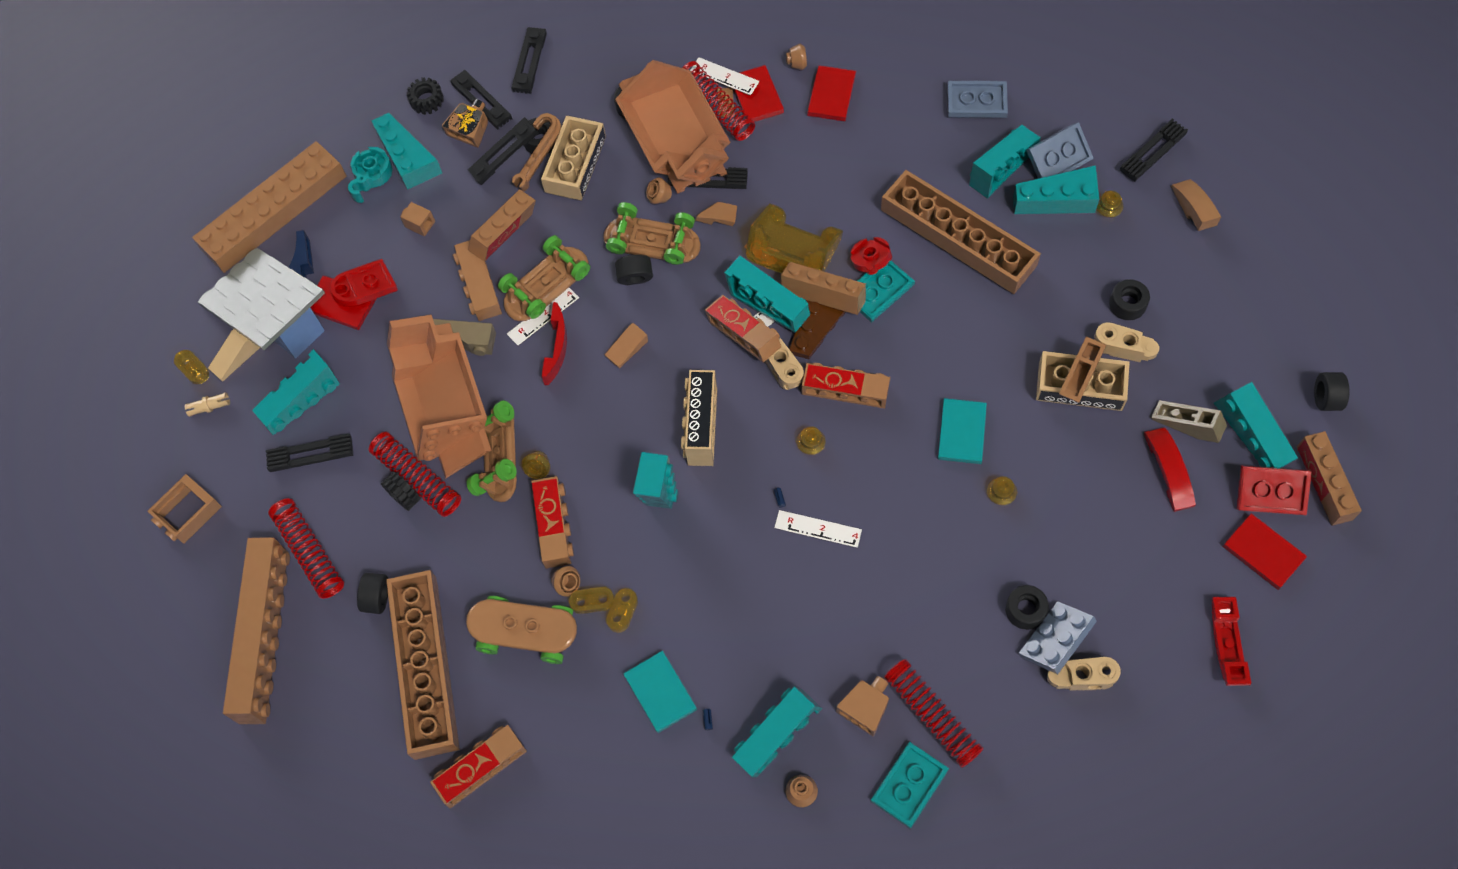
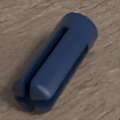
(779, 497)
(707, 719)

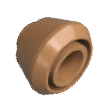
(797, 57)
(658, 191)
(566, 580)
(796, 795)

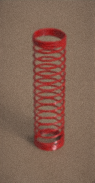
(740, 123)
(444, 501)
(286, 514)
(892, 676)

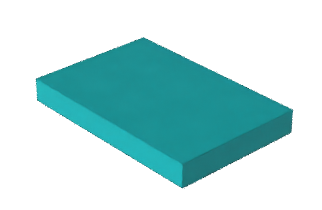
(884, 289)
(962, 431)
(660, 692)
(909, 785)

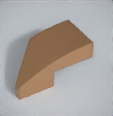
(720, 213)

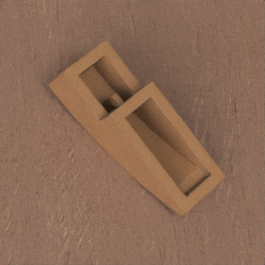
(1196, 204)
(1082, 369)

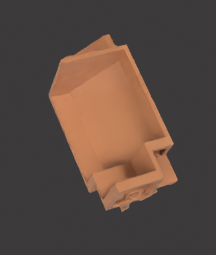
(674, 124)
(437, 393)

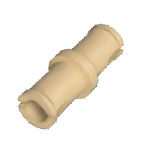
(207, 404)

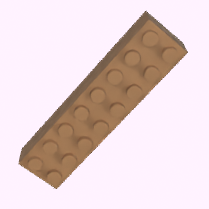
(269, 206)
(960, 231)
(256, 632)
(422, 665)

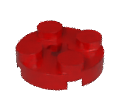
(873, 263)

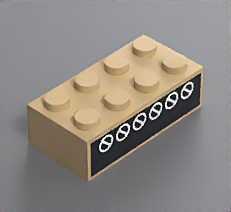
(573, 157)
(1105, 390)
(699, 418)

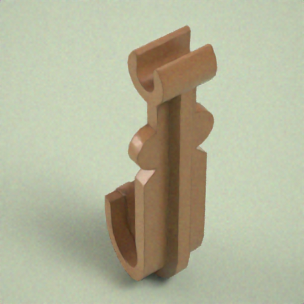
(540, 151)

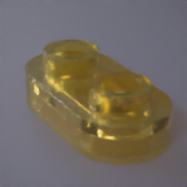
(192, 368)
(592, 600)
(622, 609)

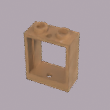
(172, 498)

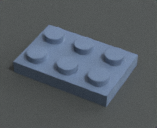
(977, 99)
(1060, 152)
(1057, 637)

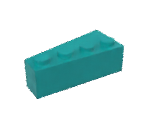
(408, 155)
(1002, 161)
(1059, 193)
(766, 295)
(296, 393)
(1256, 427)
(656, 481)
(775, 731)

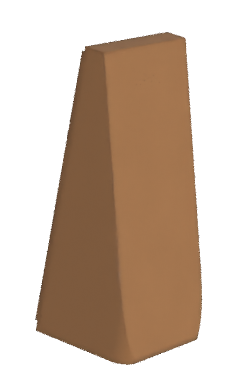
(627, 345)

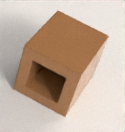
(417, 219)

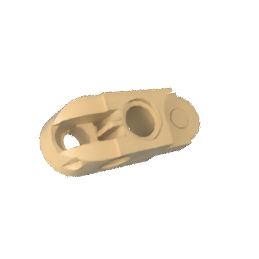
(1114, 337)
(781, 370)
(1094, 676)

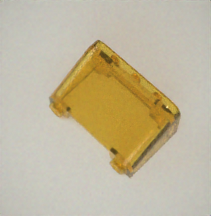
(776, 243)

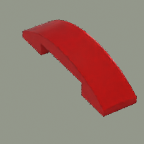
(552, 365)
(1172, 467)
(1228, 642)

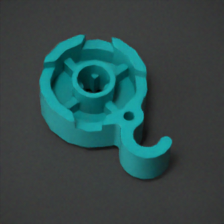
(370, 170)

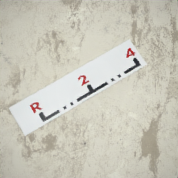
(727, 76)
(527, 328)
(818, 528)

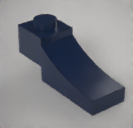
(302, 259)

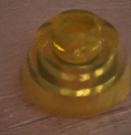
(1110, 204)
(811, 440)
(536, 465)
(1002, 490)

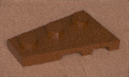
(814, 329)

